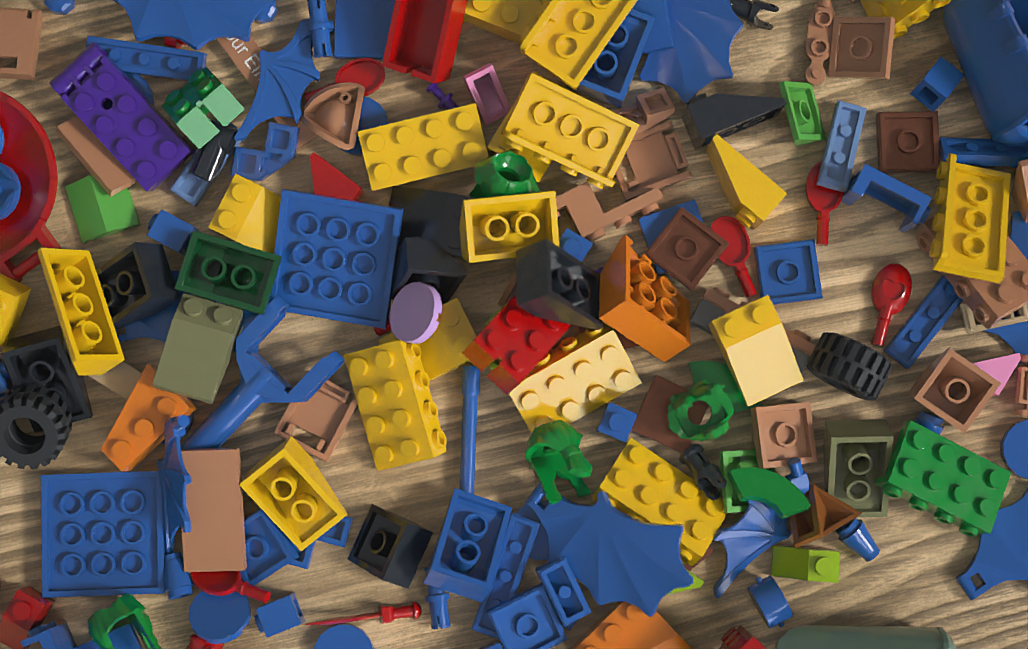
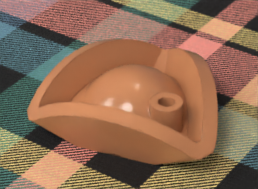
(335, 113)

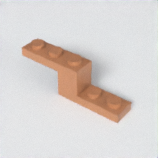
(588, 216)

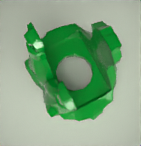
(503, 176)
(720, 408)
(556, 451)
(125, 607)

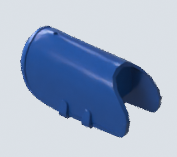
(993, 56)

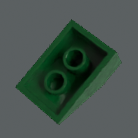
(228, 273)

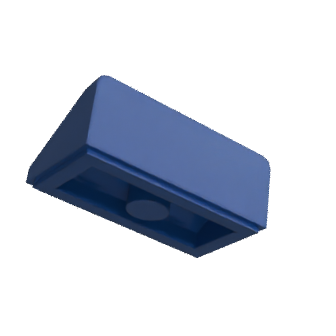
(563, 591)

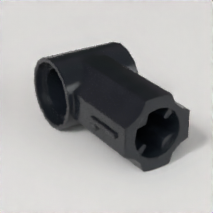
(212, 155)

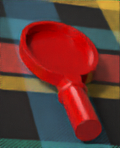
(362, 71)
(823, 201)
(737, 251)
(889, 296)
(227, 582)

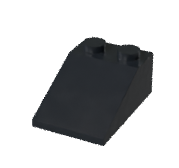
(726, 115)
(430, 216)
(137, 283)
(557, 285)
(46, 362)

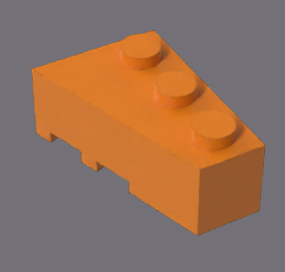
(142, 421)

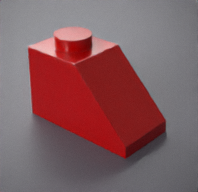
(332, 182)
(23, 614)

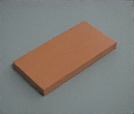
(214, 511)

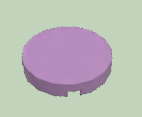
(415, 312)

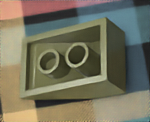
(198, 348)
(853, 460)

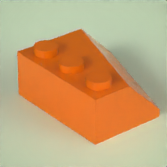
(630, 628)

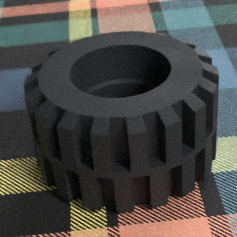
(849, 366)
(47, 412)

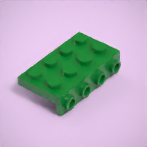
(944, 480)

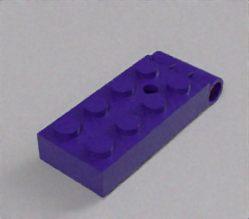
(131, 127)

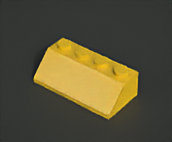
(81, 310)

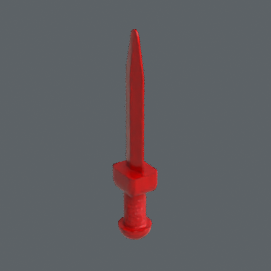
(386, 615)

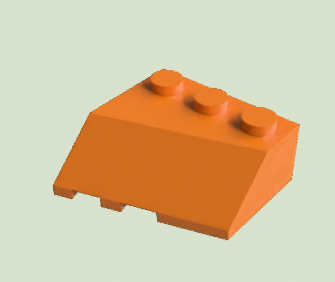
(643, 304)

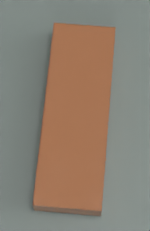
(95, 156)

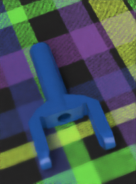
(258, 382)

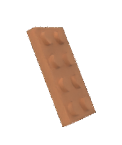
(987, 299)

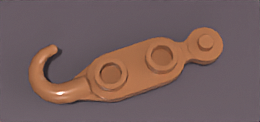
(819, 41)

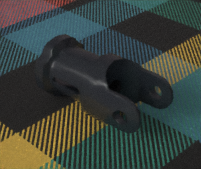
(748, 10)
(704, 472)

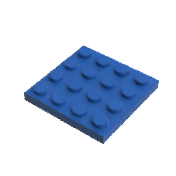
(336, 257)
(102, 534)

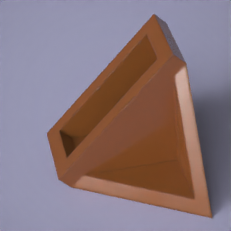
(821, 518)

